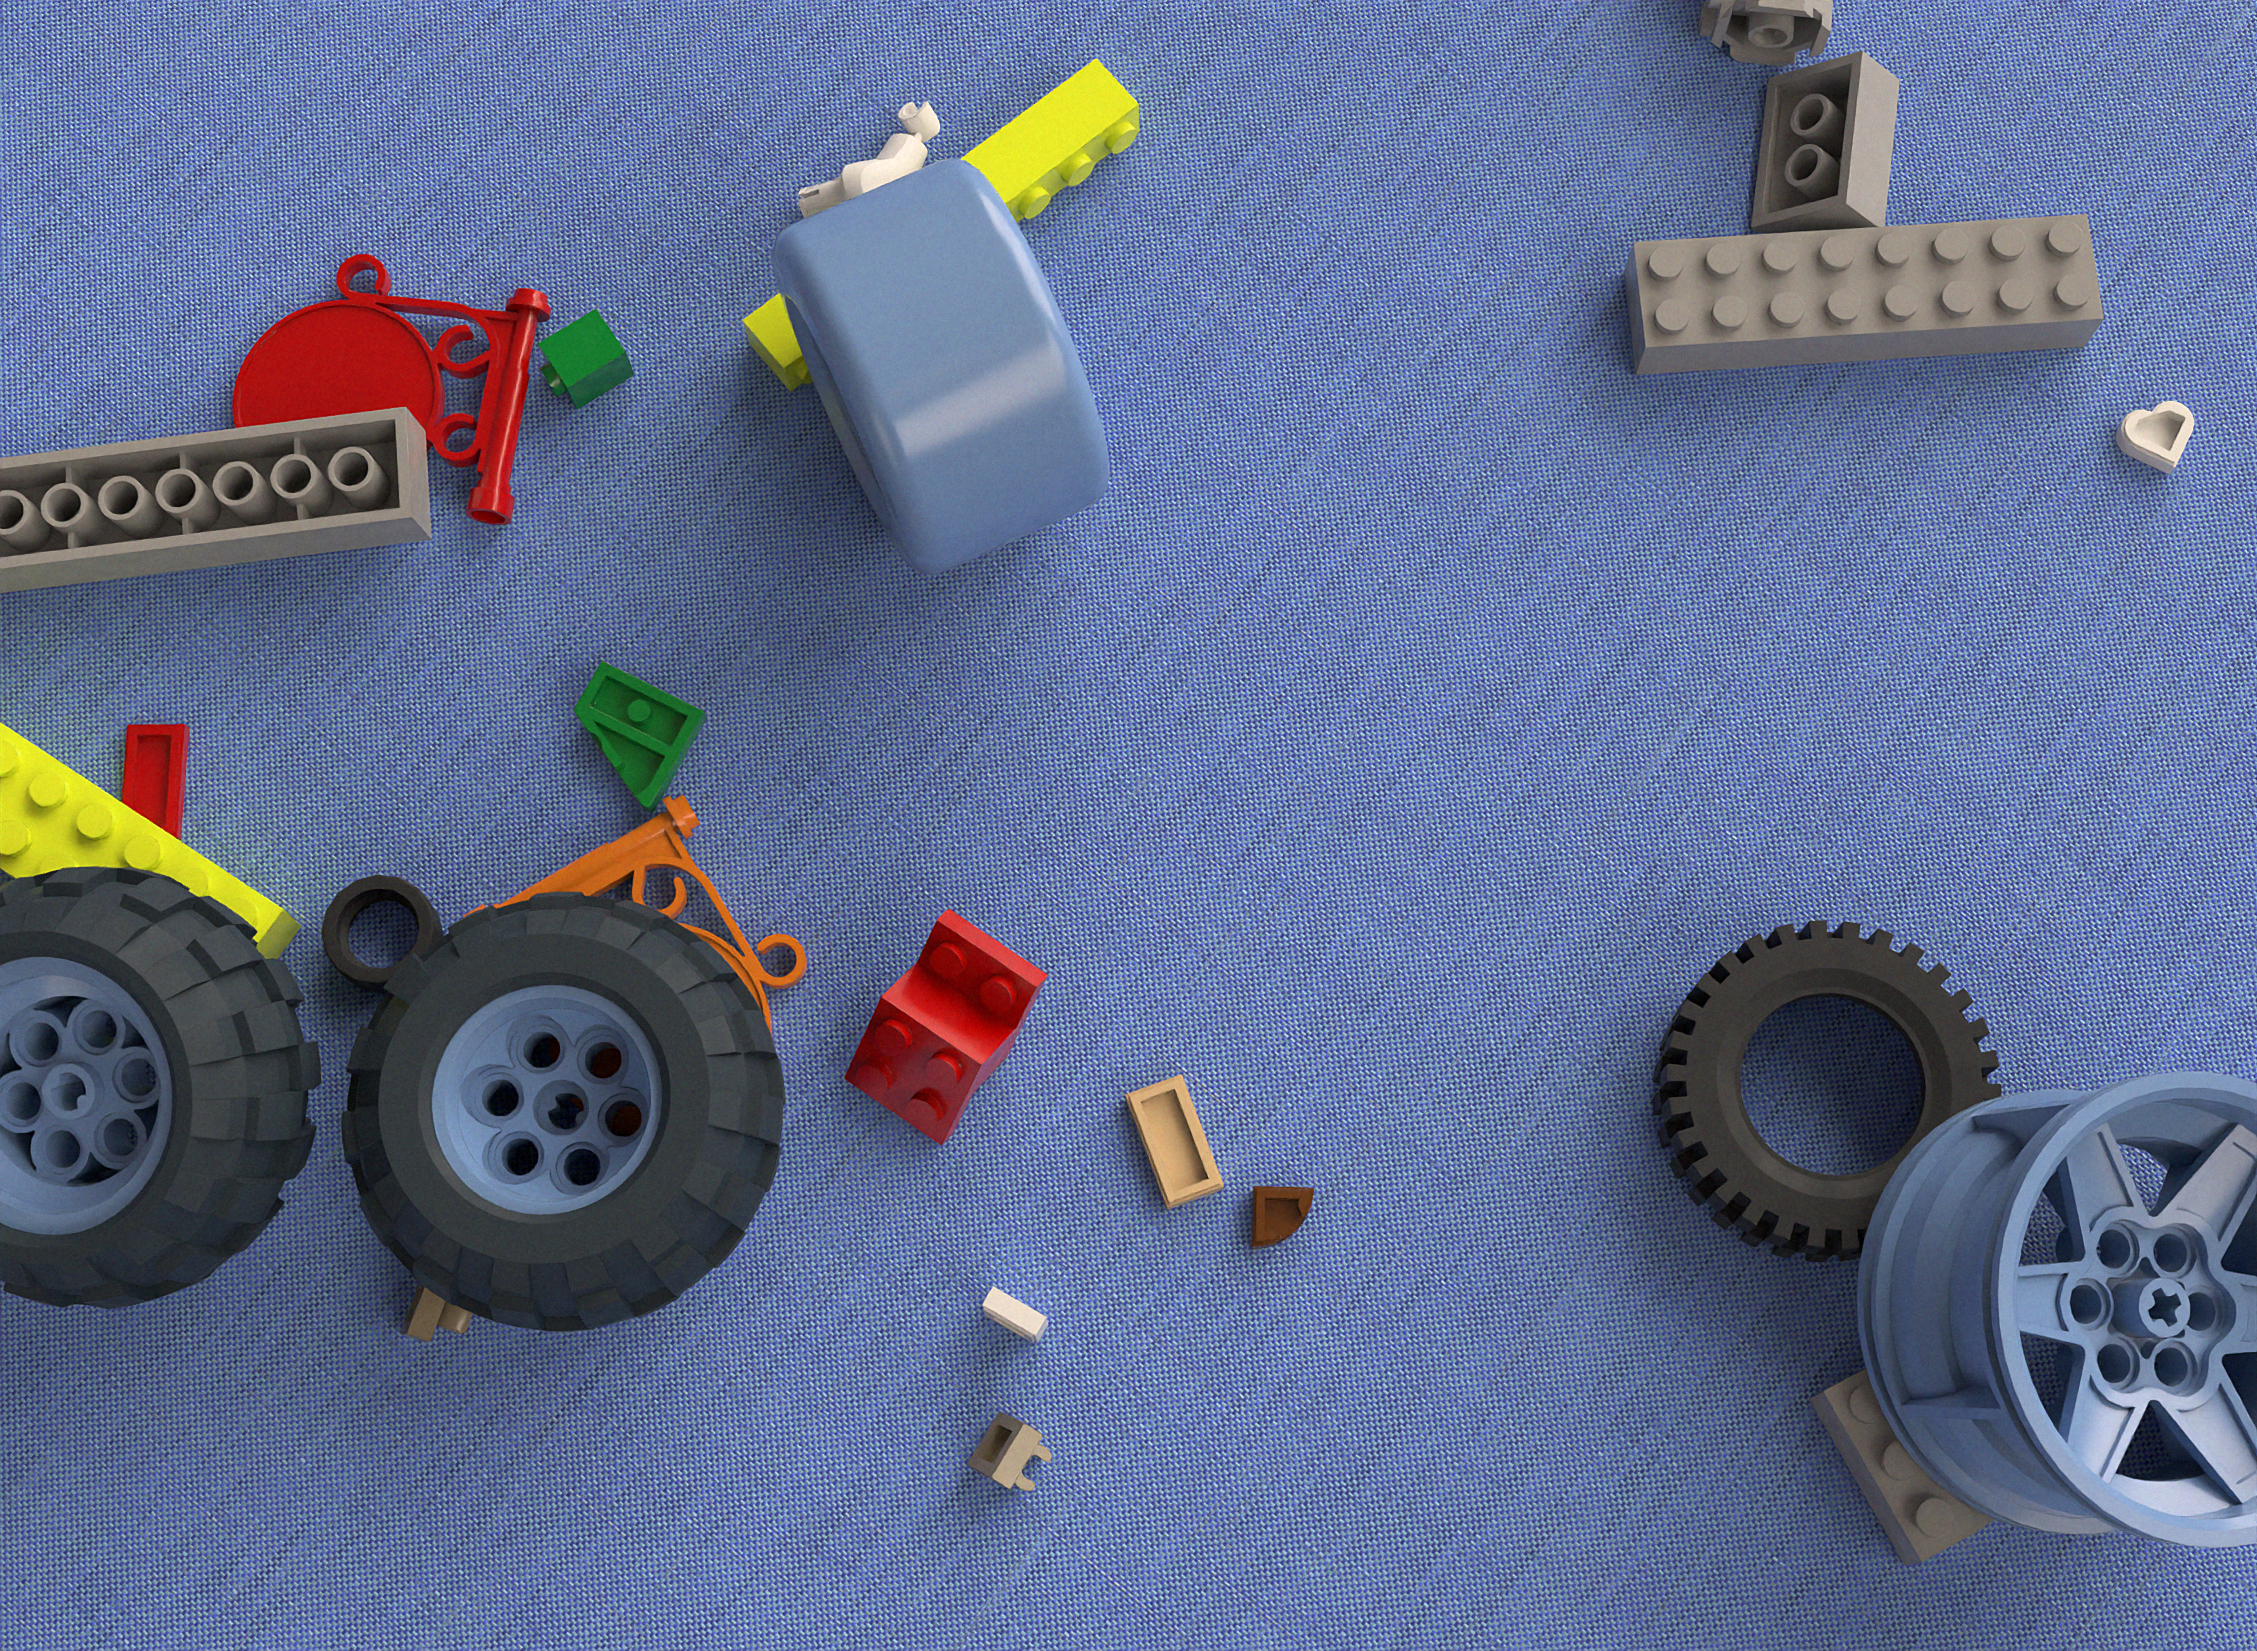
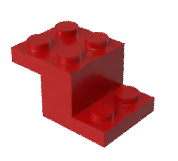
(945, 1026)

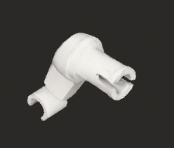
(898, 158)

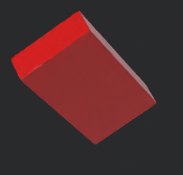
(156, 773)

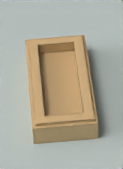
(1174, 1142)

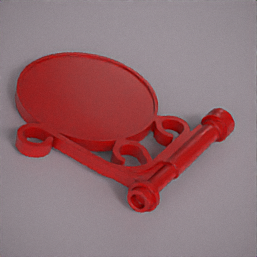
(369, 358)

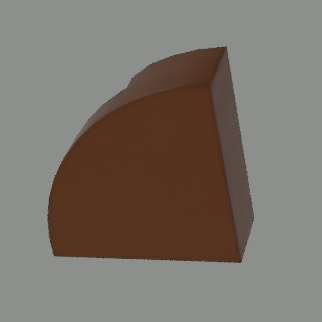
(1278, 1213)

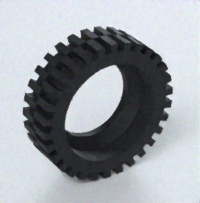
(1703, 1085)

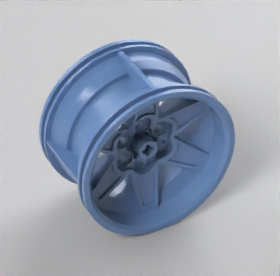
(1949, 1305)

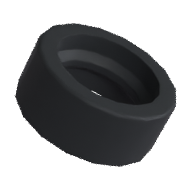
(355, 899)

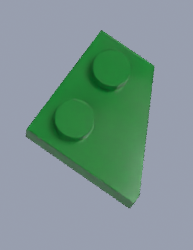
(638, 730)

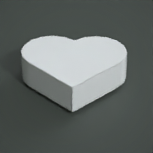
(2156, 435)

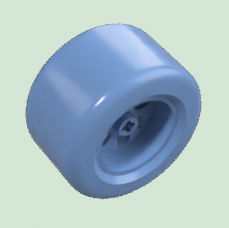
(943, 364)

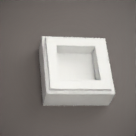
(1014, 1315)

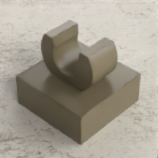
(431, 1311)
(1006, 1451)

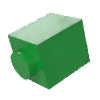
(584, 360)

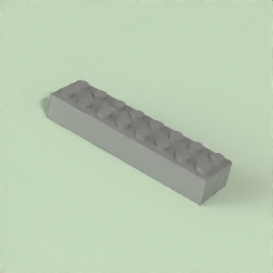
(1862, 294)
(213, 499)

